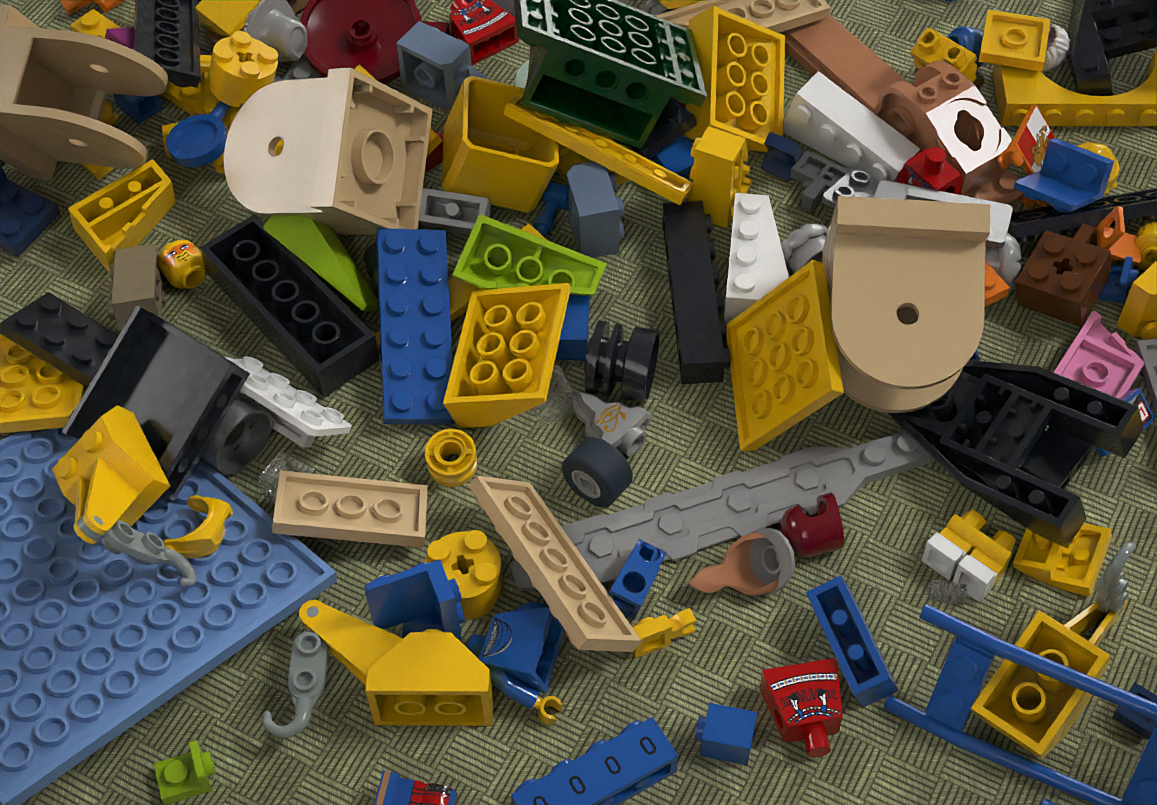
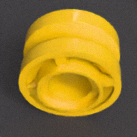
(446, 443)

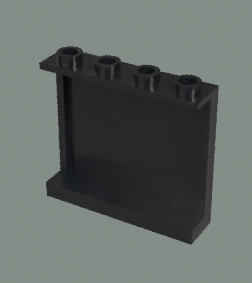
(171, 387)

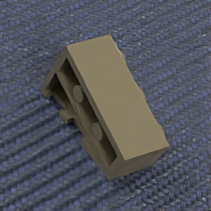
(135, 283)

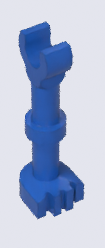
(555, 197)

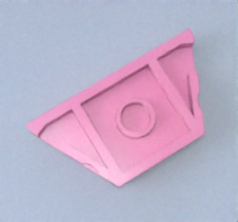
(1100, 360)

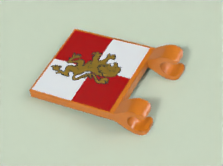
(1028, 148)

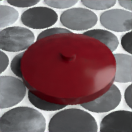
(357, 34)

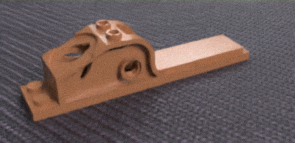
(937, 109)

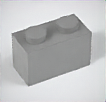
(451, 211)

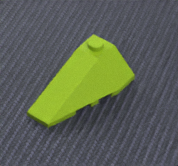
(324, 253)
(509, 258)

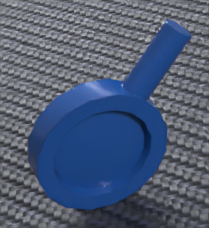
(199, 138)

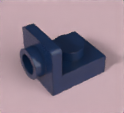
(781, 156)

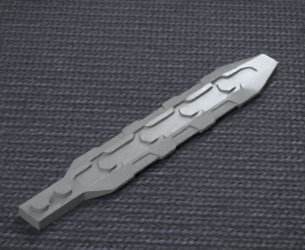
(734, 504)

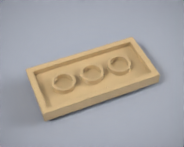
(350, 509)

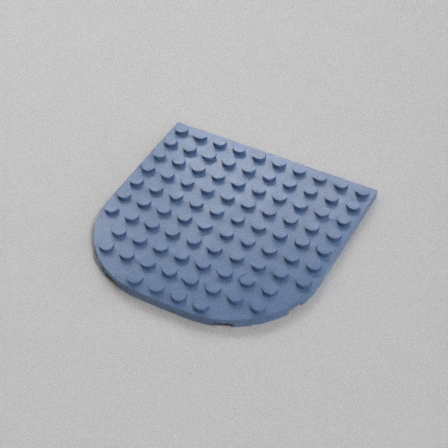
(108, 640)

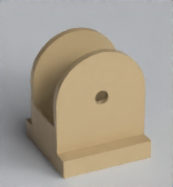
(56, 93)
(346, 158)
(905, 296)

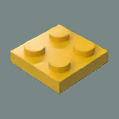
(1014, 40)

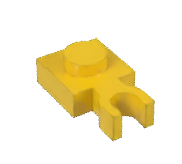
(658, 632)

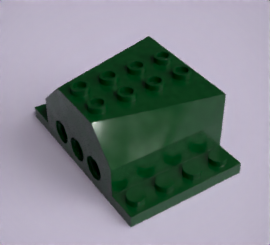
(606, 65)

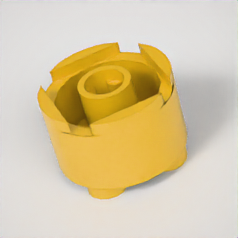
(240, 68)
(474, 565)

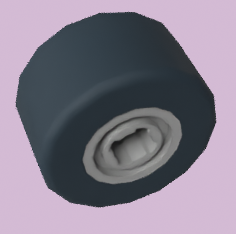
(597, 472)

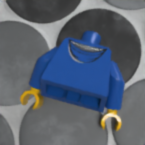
(522, 655)

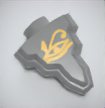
(612, 421)

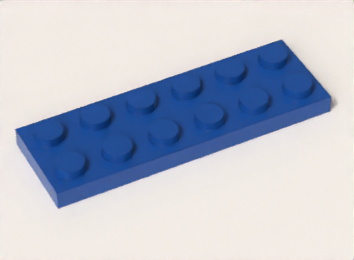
(414, 325)

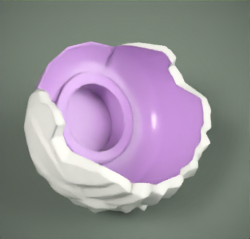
(1057, 48)

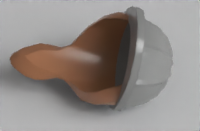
(753, 565)

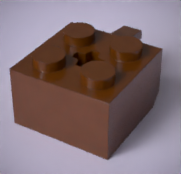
(1064, 276)

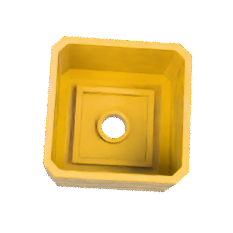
(493, 153)

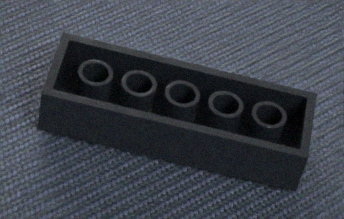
(290, 305)

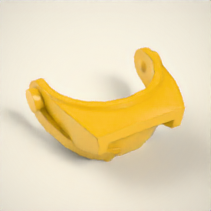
(209, 534)

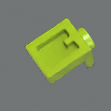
(185, 775)

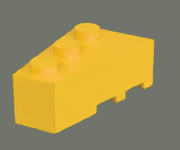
(719, 173)
(123, 211)

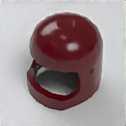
(815, 534)

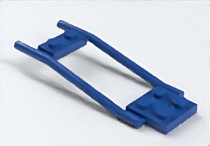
(961, 685)

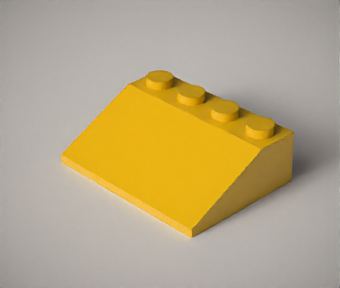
(741, 77)
(505, 353)

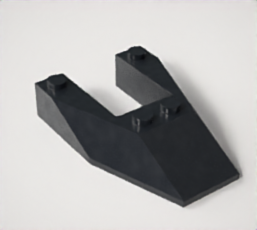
(1107, 31)
(993, 422)

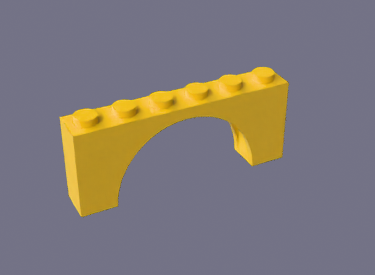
(1022, 88)

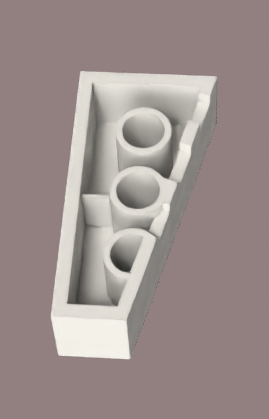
(846, 130)
(755, 254)

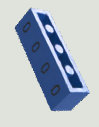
(607, 771)

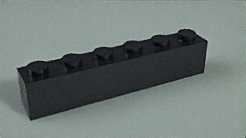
(693, 293)

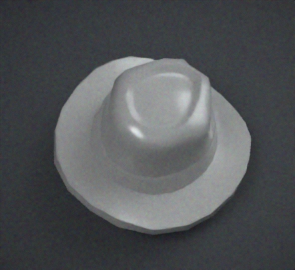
(278, 28)

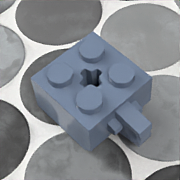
(434, 64)
(594, 210)

